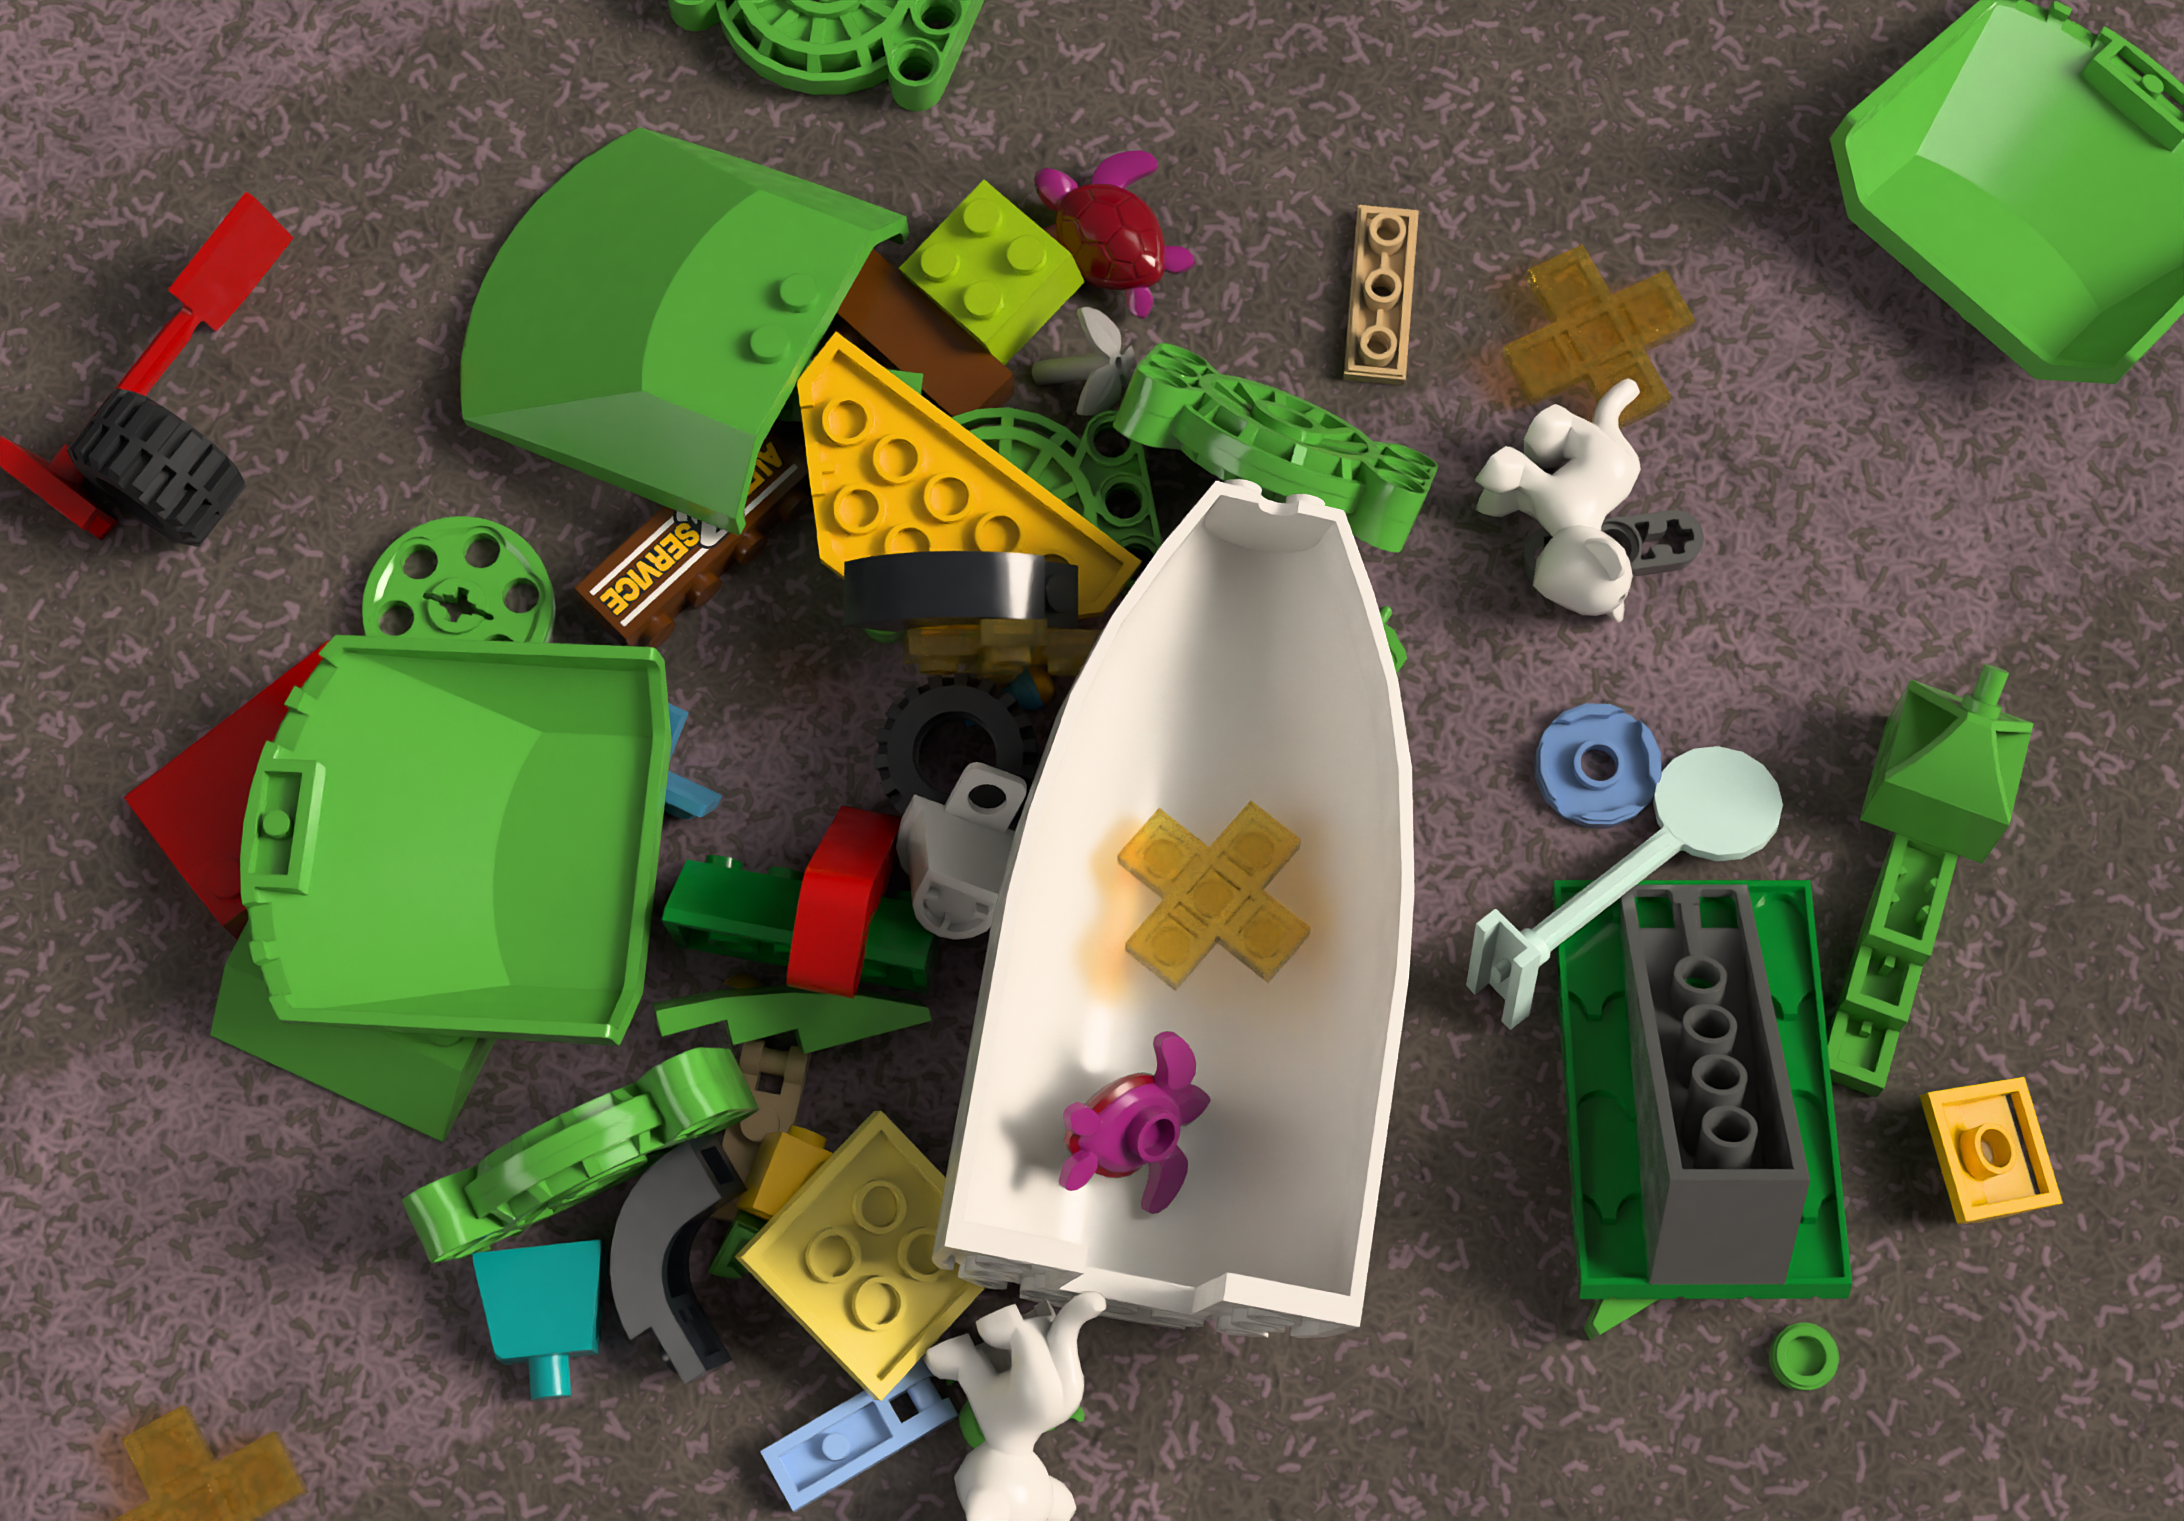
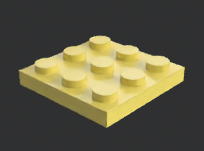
(858, 1257)

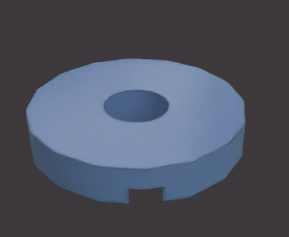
(1572, 791)

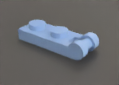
(854, 1438)

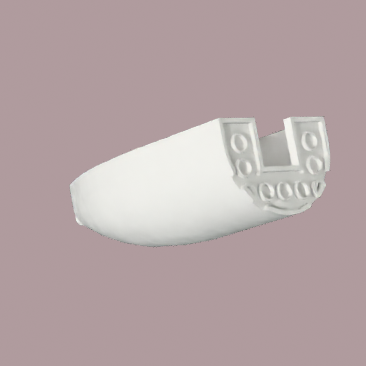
(1219, 681)

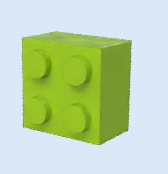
(994, 272)

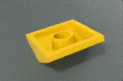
(1983, 1152)

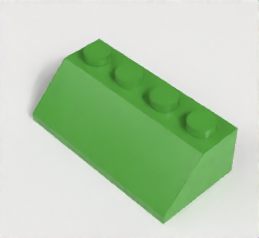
(397, 1074)

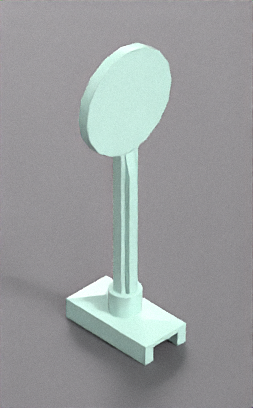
(1706, 804)

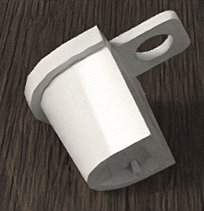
(959, 853)

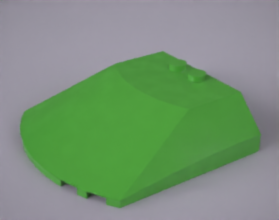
(2029, 186)
(662, 317)
(461, 838)

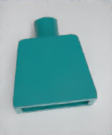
(544, 1308)

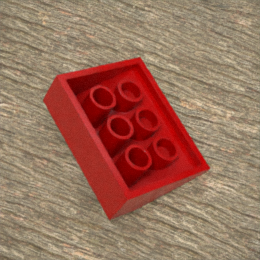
(202, 796)

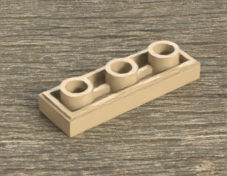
(1377, 324)

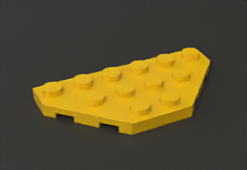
(911, 479)

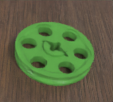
(455, 577)

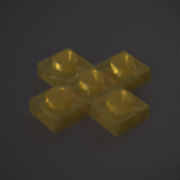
(1597, 334)
(998, 649)
(1213, 895)
(192, 1486)

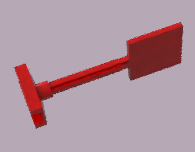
(210, 292)

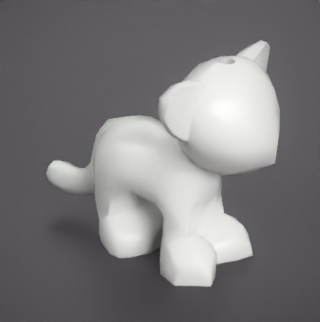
(1580, 563)
(1015, 1403)

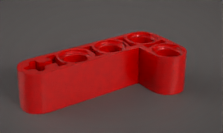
(840, 900)

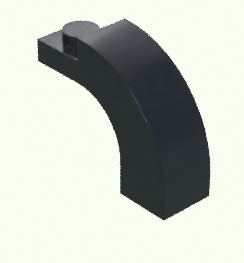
(957, 589)
(654, 1250)

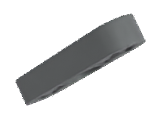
(1654, 524)

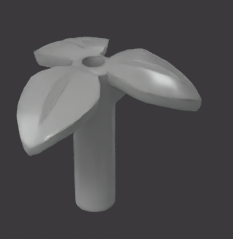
(1103, 369)

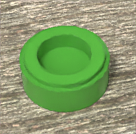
(1803, 1356)

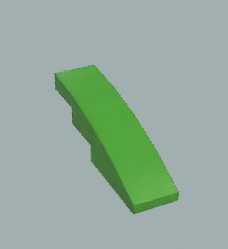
(1888, 962)
(815, 1017)

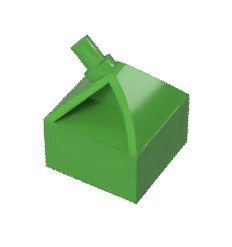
(1949, 767)

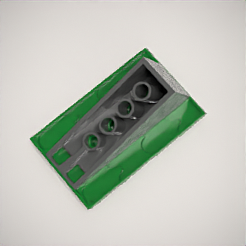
(1700, 1095)

